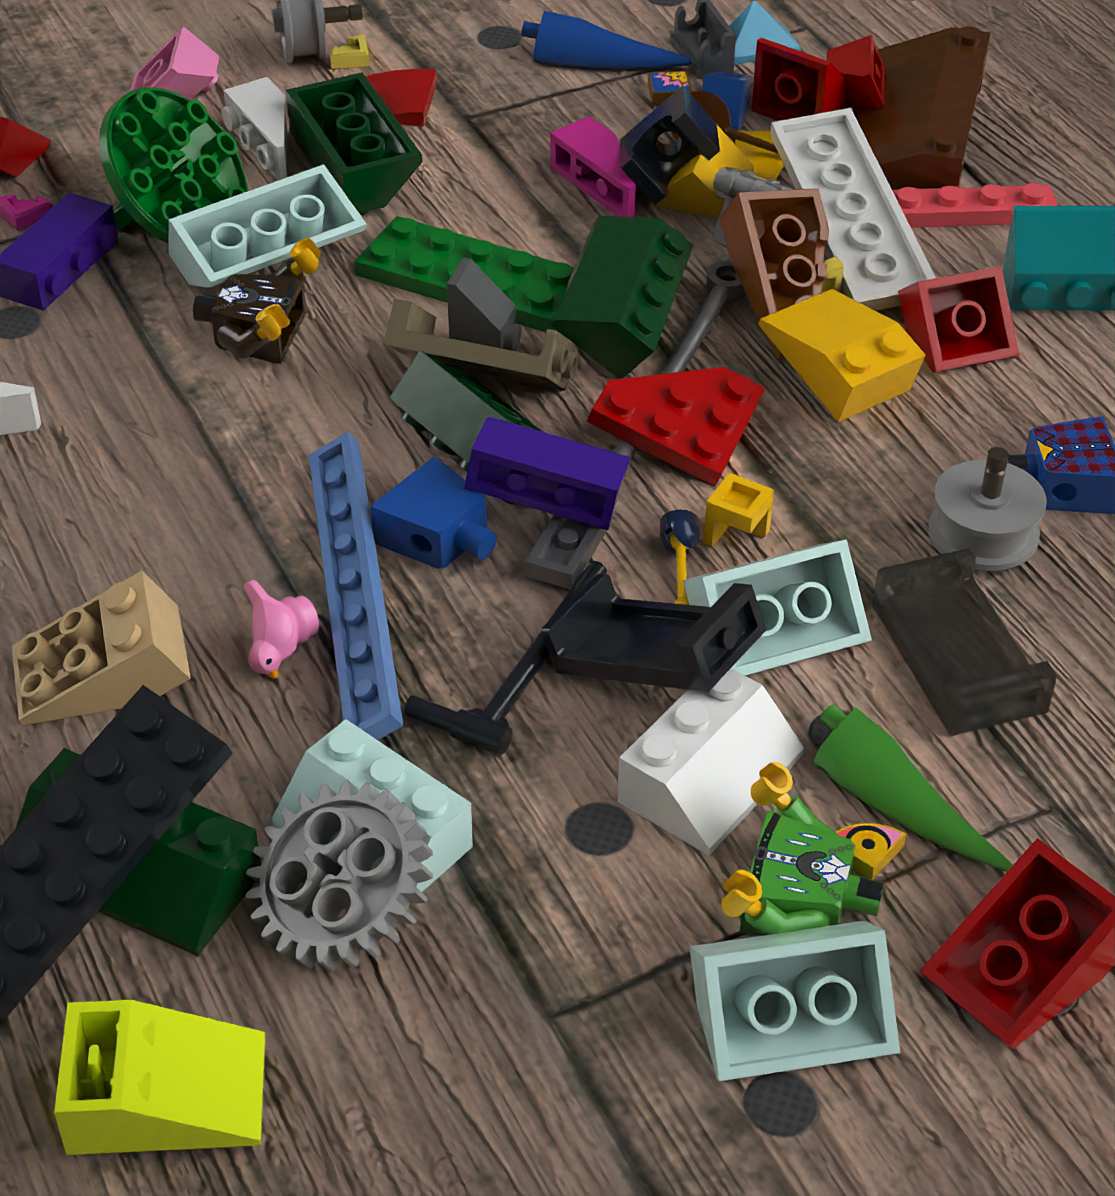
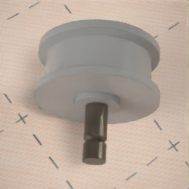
(303, 25)
(989, 510)

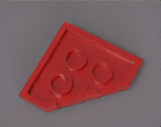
(680, 416)

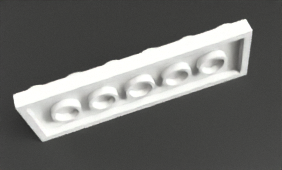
(859, 205)

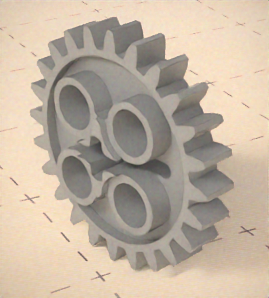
(339, 875)

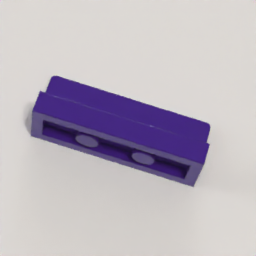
(546, 472)

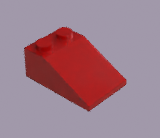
(1028, 946)

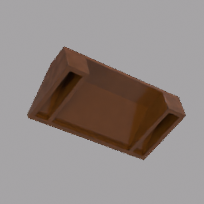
(927, 107)

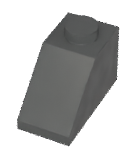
(480, 309)

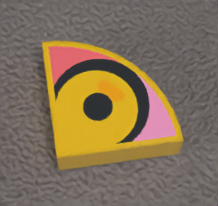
(874, 846)

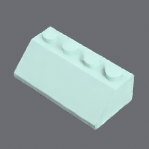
(260, 227)

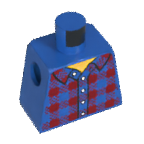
(1072, 465)

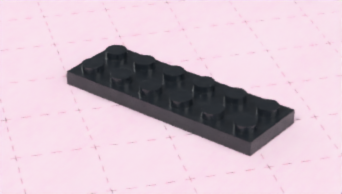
(95, 832)

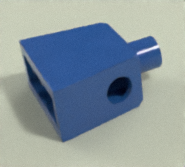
(433, 517)

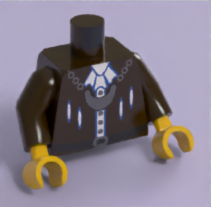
(260, 312)

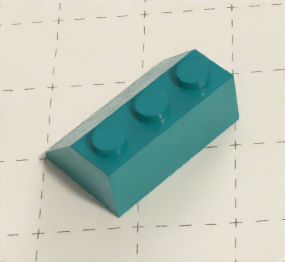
(1061, 258)

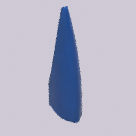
(579, 43)

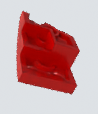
(406, 93)

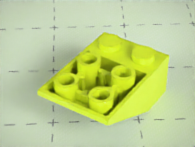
(156, 1080)

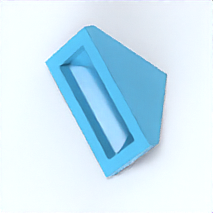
(756, 24)

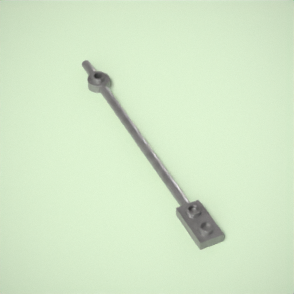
(569, 544)

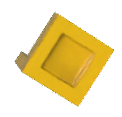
(740, 505)

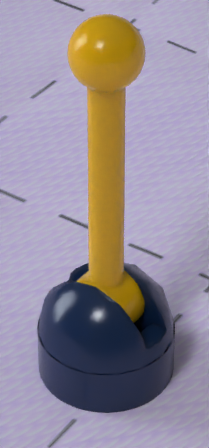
(684, 536)

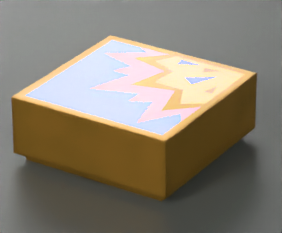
(664, 84)

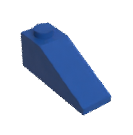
(733, 90)

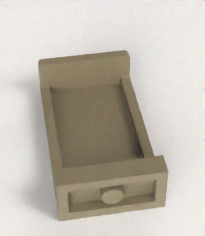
(412, 330)

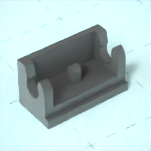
(705, 40)

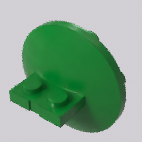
(166, 159)

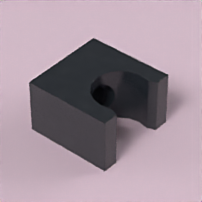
(654, 163)

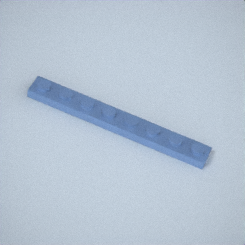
(354, 589)

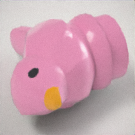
(277, 628)

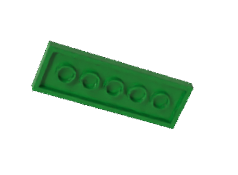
(425, 258)

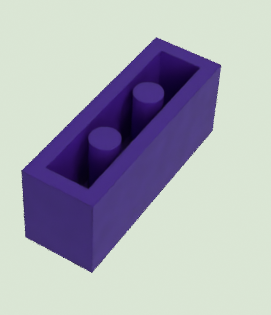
(56, 251)

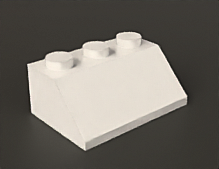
(702, 757)

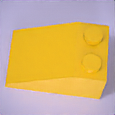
(845, 351)

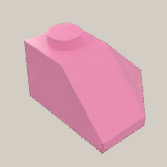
(180, 66)

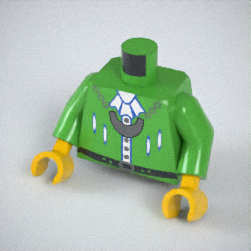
(798, 868)

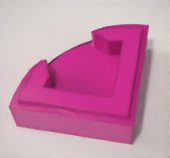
(23, 212)

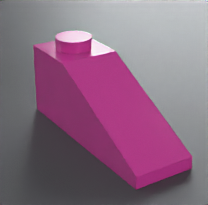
(590, 160)

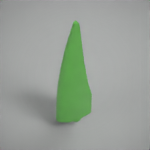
(880, 774)

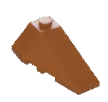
(777, 247)

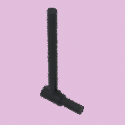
(489, 727)

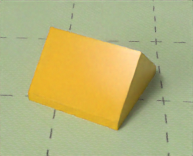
(692, 185)

